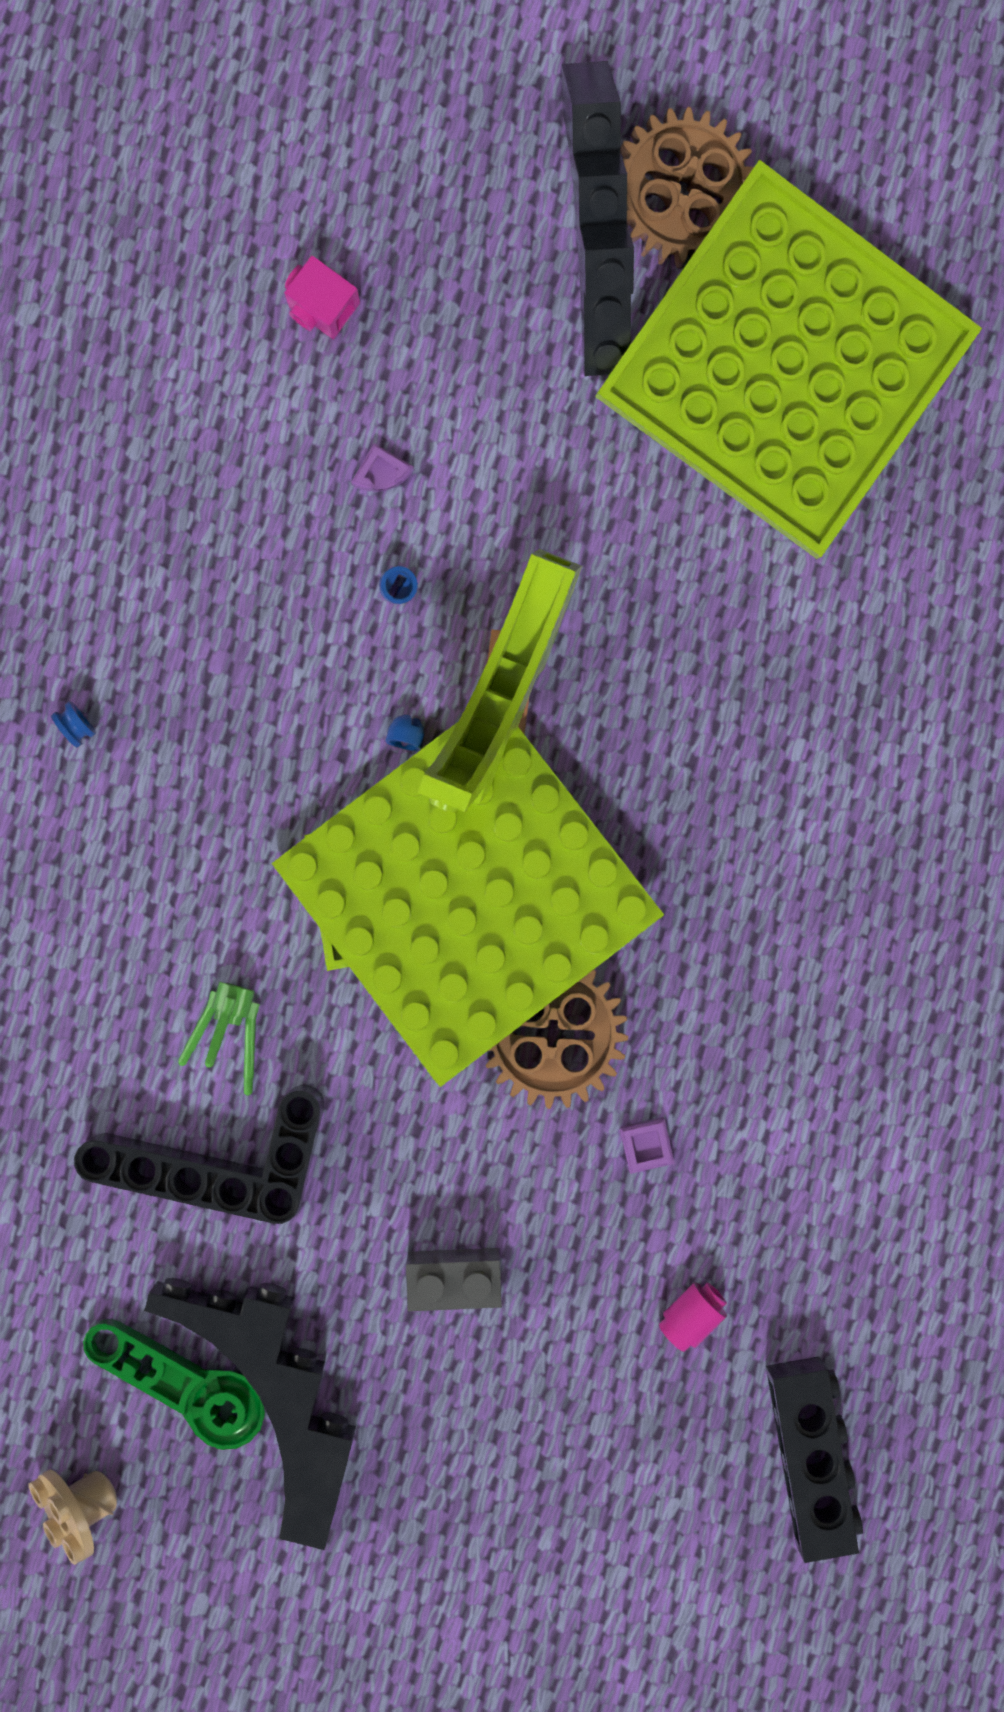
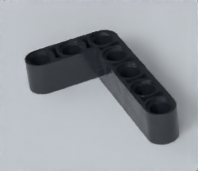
(214, 1171)

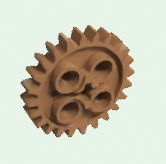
(694, 146)
(551, 1075)

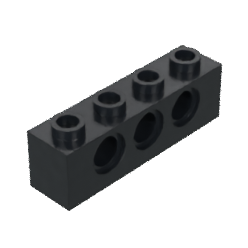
(832, 1529)

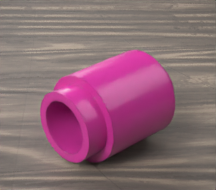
(693, 1316)

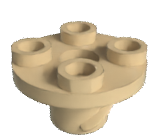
(73, 1510)

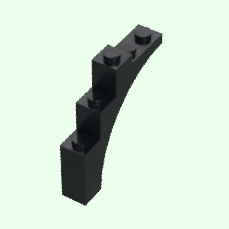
(600, 201)
(252, 1338)

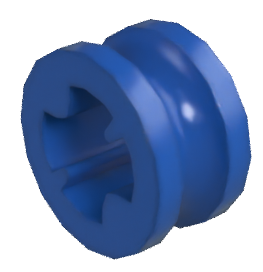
(73, 724)

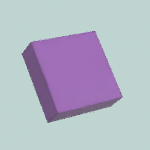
(646, 1145)

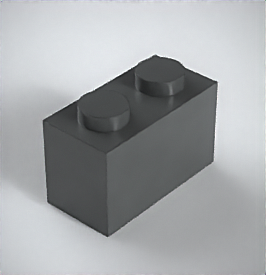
(453, 1279)

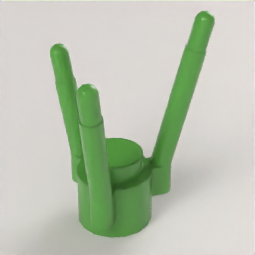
(230, 1005)

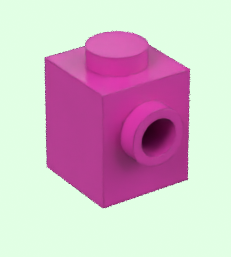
(320, 297)

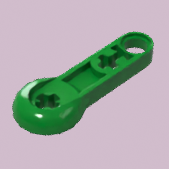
(183, 1386)

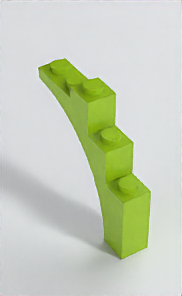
(475, 747)

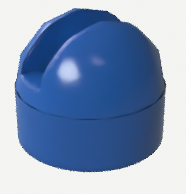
(406, 590)
(406, 730)

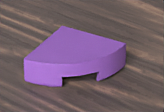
(381, 471)

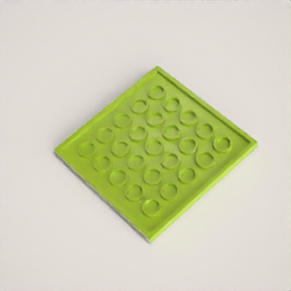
(788, 360)
(470, 913)

